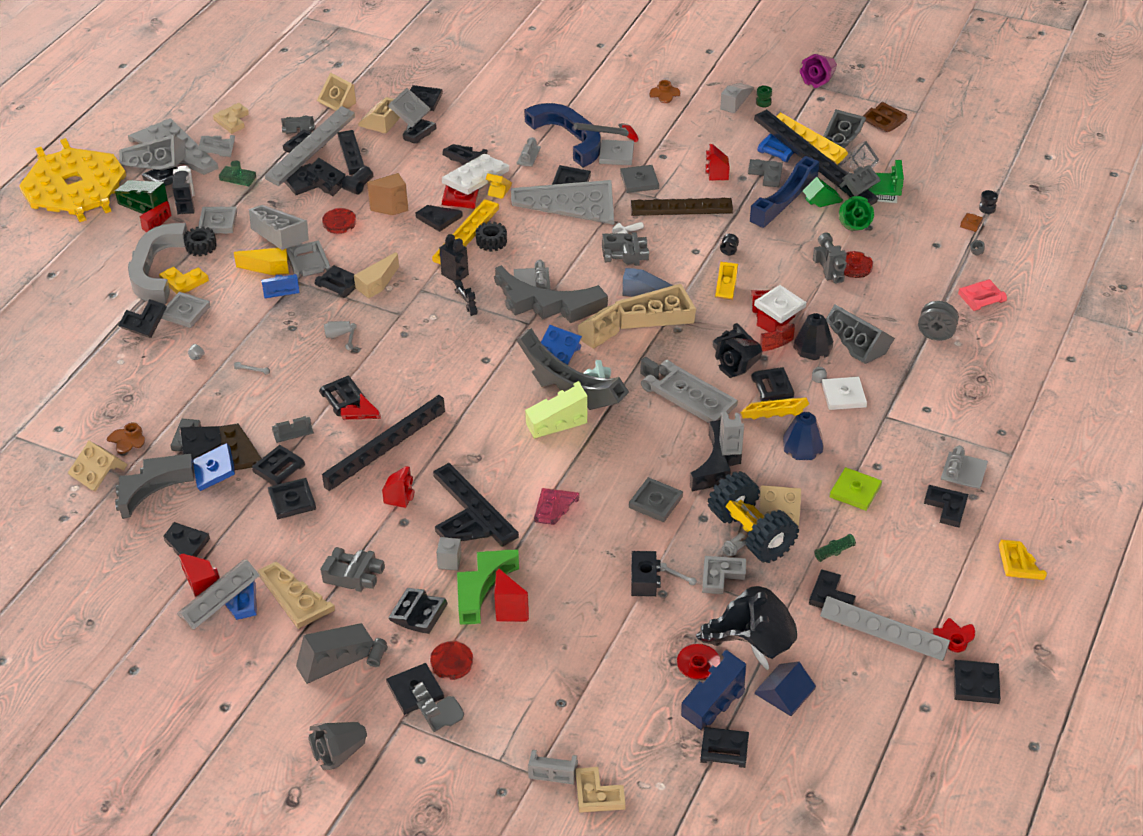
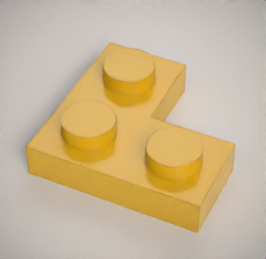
(186, 282)

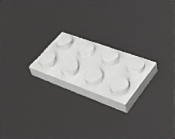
(474, 173)

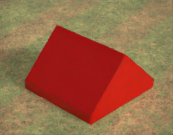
(510, 600)

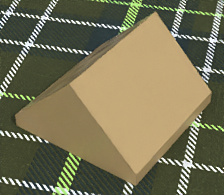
(337, 93)

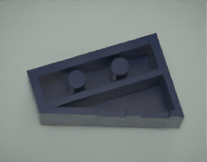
(716, 692)

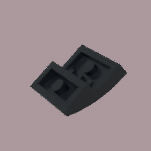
(417, 610)

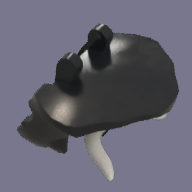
(754, 618)

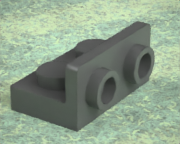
(861, 180)

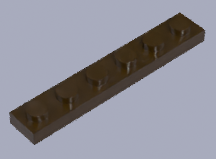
(681, 206)

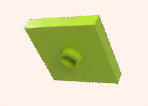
(855, 488)

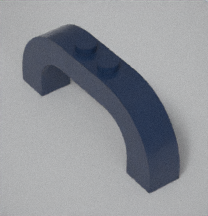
(564, 116)

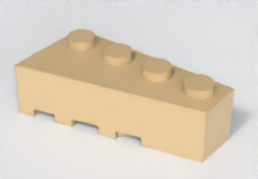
(657, 308)

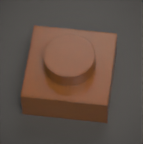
(971, 222)

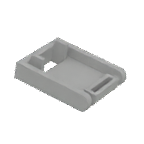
(309, 263)

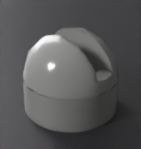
(195, 352)
(818, 374)

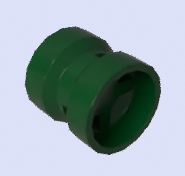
(764, 96)

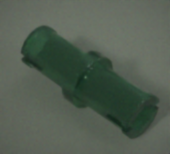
(834, 547)

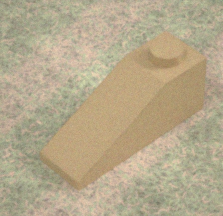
(376, 277)

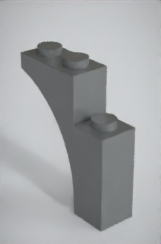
(153, 476)

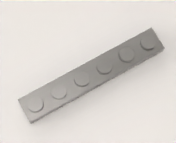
(885, 628)

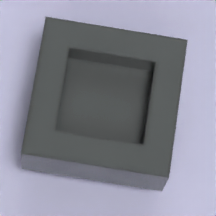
(649, 367)

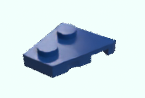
(244, 603)

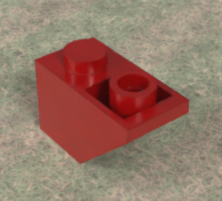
(717, 165)
(398, 488)

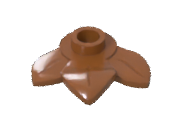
(664, 91)
(127, 438)

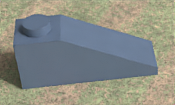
(641, 282)

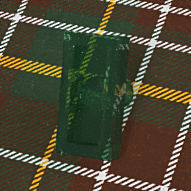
(237, 175)

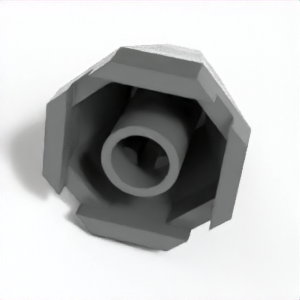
(336, 742)

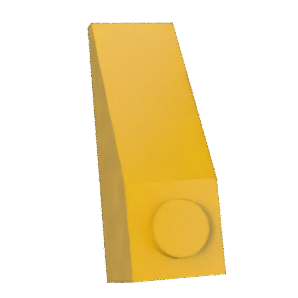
(265, 261)

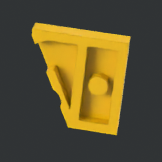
(1019, 561)

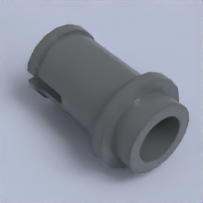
(379, 646)

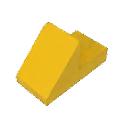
(498, 186)
(726, 280)

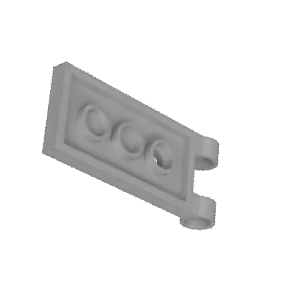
(695, 396)

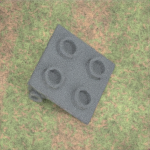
(535, 276)
(964, 469)

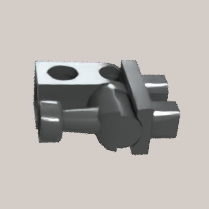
(625, 247)
(831, 258)
(356, 574)

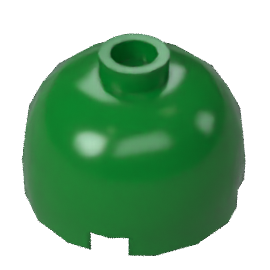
(856, 213)

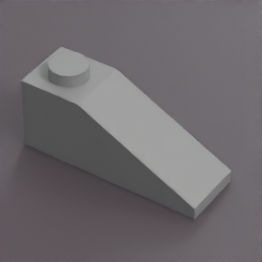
(734, 96)

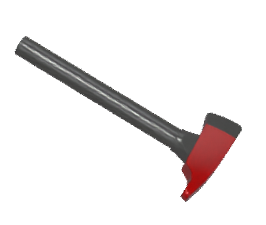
(624, 130)

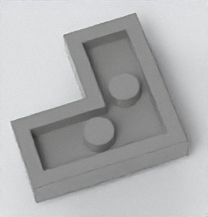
(719, 568)

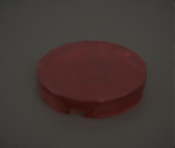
(339, 220)
(858, 265)
(451, 660)

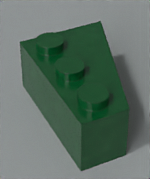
(141, 195)

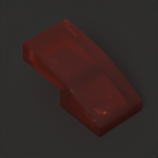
(778, 338)

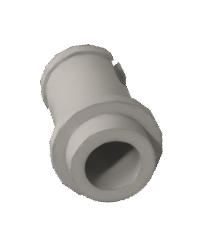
(731, 547)

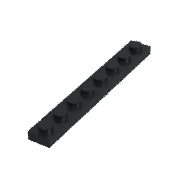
(382, 443)

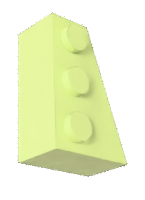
(558, 413)

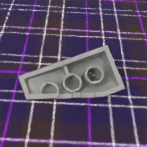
(155, 154)

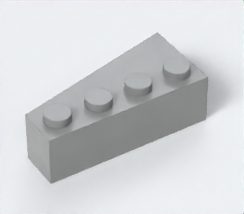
(278, 227)

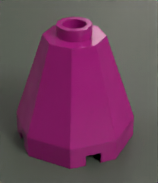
(817, 70)

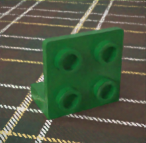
(890, 183)

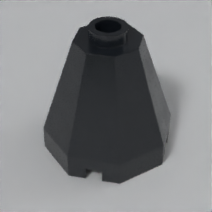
(814, 338)
(737, 355)

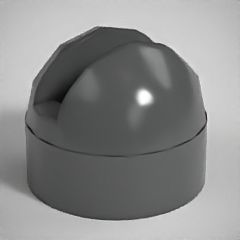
(979, 245)

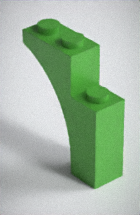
(475, 584)

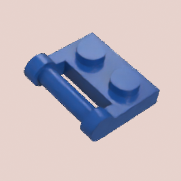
(773, 142)

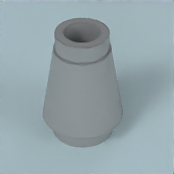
(336, 328)

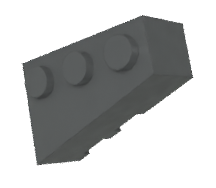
(332, 650)

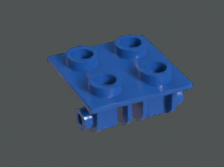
(561, 343)

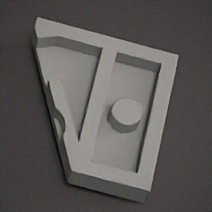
(216, 145)

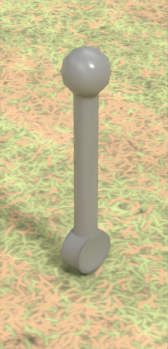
(349, 346)
(237, 365)
(692, 581)

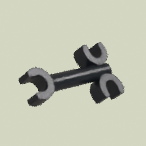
(467, 295)

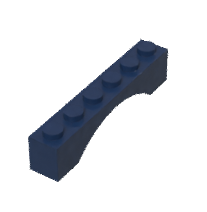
(766, 209)

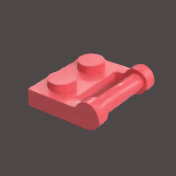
(982, 294)

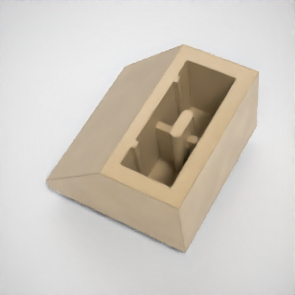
(380, 117)
(600, 326)

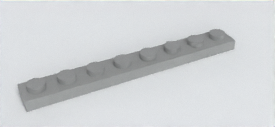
(309, 146)

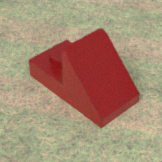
(366, 411)

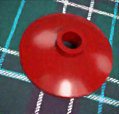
(696, 655)

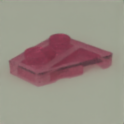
(553, 505)

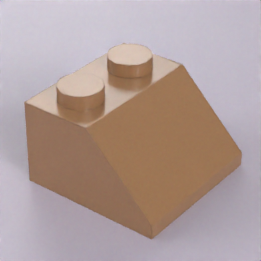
(388, 195)

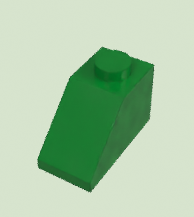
(821, 194)

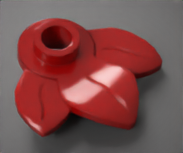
(958, 636)

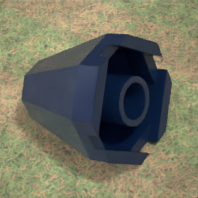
(803, 437)

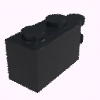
(454, 259)

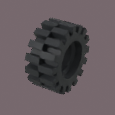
(491, 236)
(200, 241)

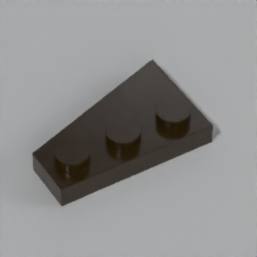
(242, 450)

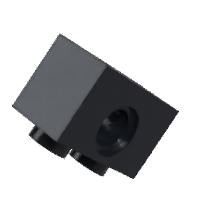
(644, 573)

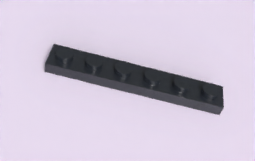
(470, 498)

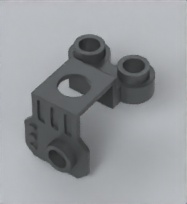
(444, 713)

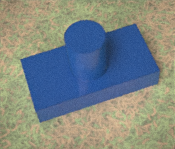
(280, 286)

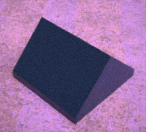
(787, 687)

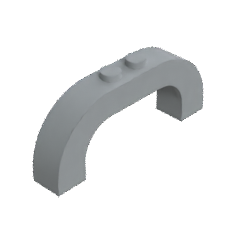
(148, 246)

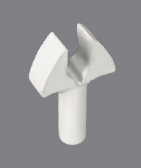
(621, 229)

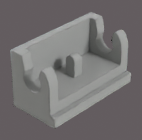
(731, 434)
(552, 769)

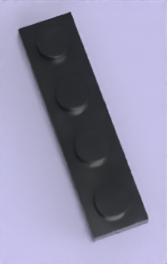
(350, 151)

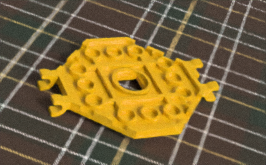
(46, 186)

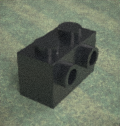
(325, 177)

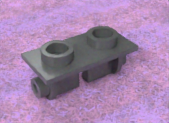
(290, 124)
(286, 431)

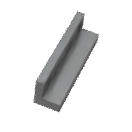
(218, 594)

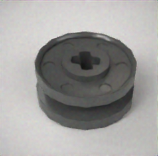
(938, 320)

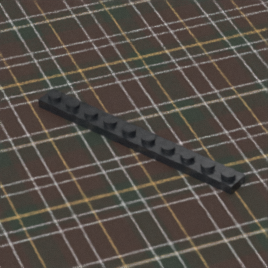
(804, 148)

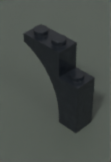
(716, 465)

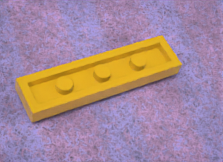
(775, 408)

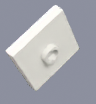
(780, 303)
(844, 393)

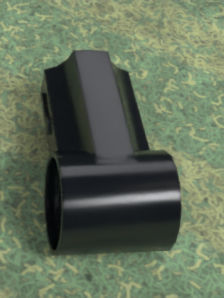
(356, 182)

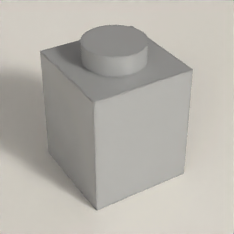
(449, 553)

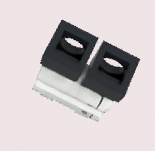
(183, 190)

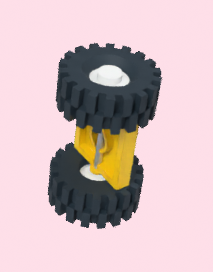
(769, 533)

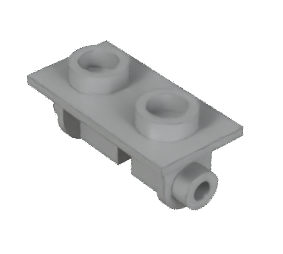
(529, 153)

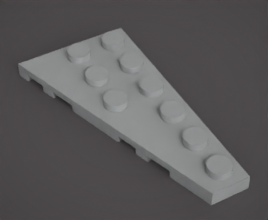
(195, 158)
(578, 200)

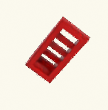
(153, 219)

